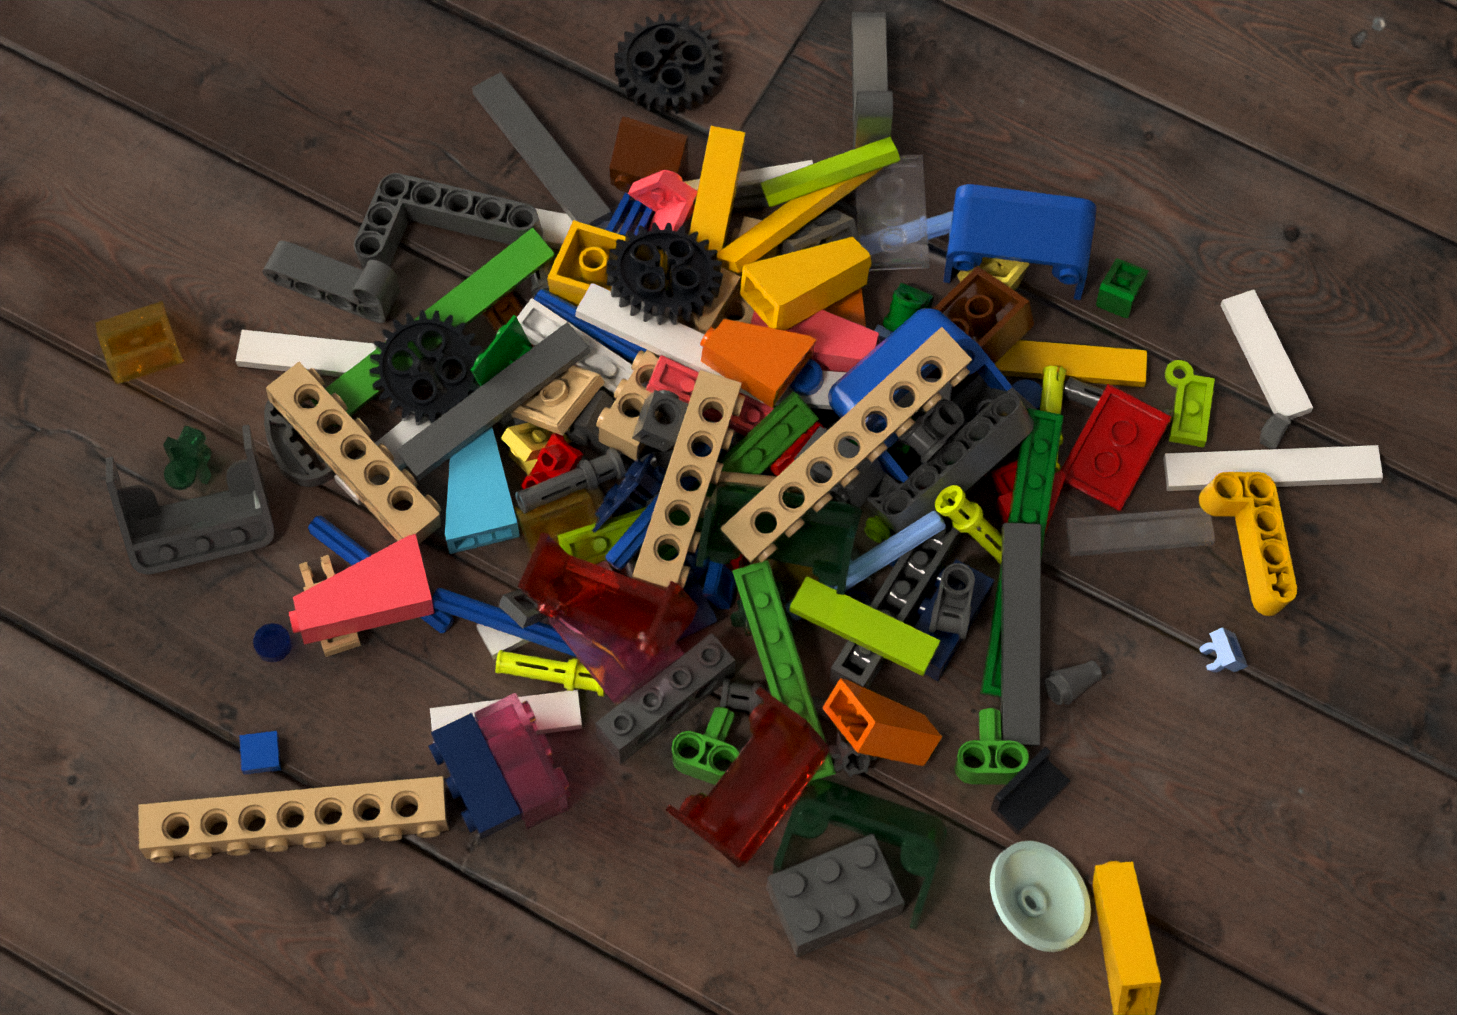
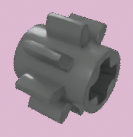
(846, 757)

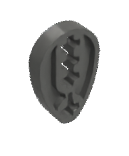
(290, 453)

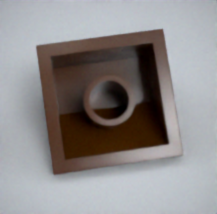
(644, 151)

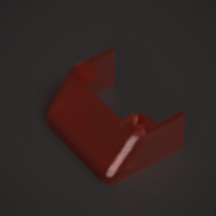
(606, 599)
(757, 784)

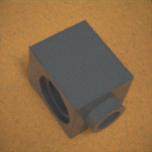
(651, 431)

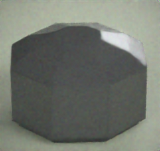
(1274, 430)

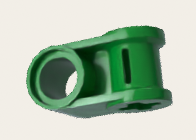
(904, 304)

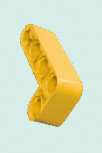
(1271, 583)

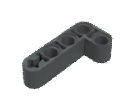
(360, 292)

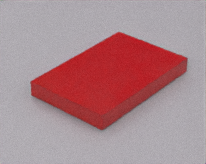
(1114, 447)

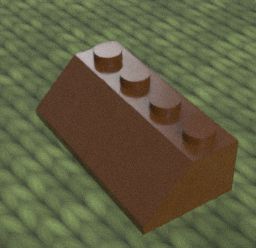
(988, 314)

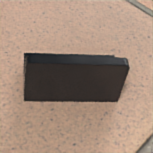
(1029, 792)

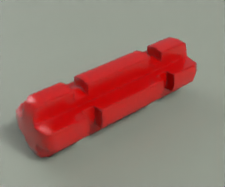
(788, 456)

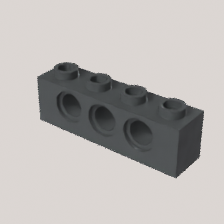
(665, 698)

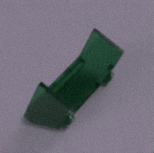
(822, 543)
(914, 831)

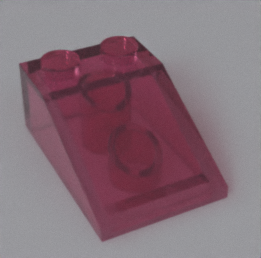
(611, 659)

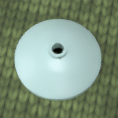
(1040, 896)

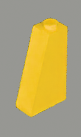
(718, 186)
(804, 281)
(1125, 940)

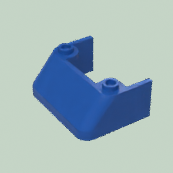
(1021, 229)
(889, 355)

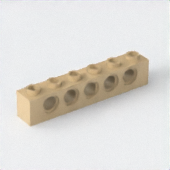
(299, 385)
(708, 393)
(616, 427)

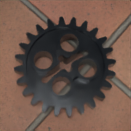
(644, 48)
(640, 280)
(400, 385)

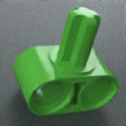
(710, 748)
(990, 751)

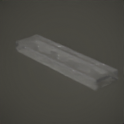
(1139, 532)

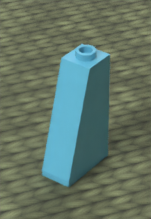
(478, 497)

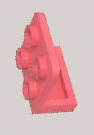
(666, 196)

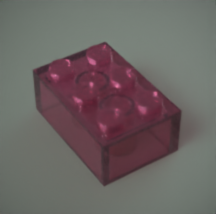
(524, 759)

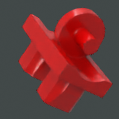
(553, 460)

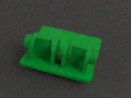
(504, 350)

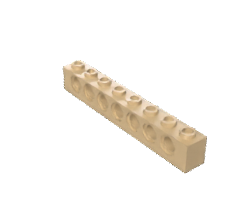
(937, 350)
(160, 820)

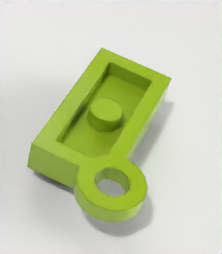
(1191, 405)

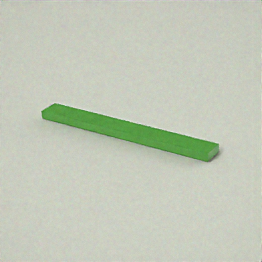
(463, 302)

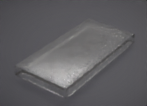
(894, 216)

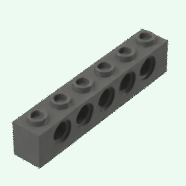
(899, 599)

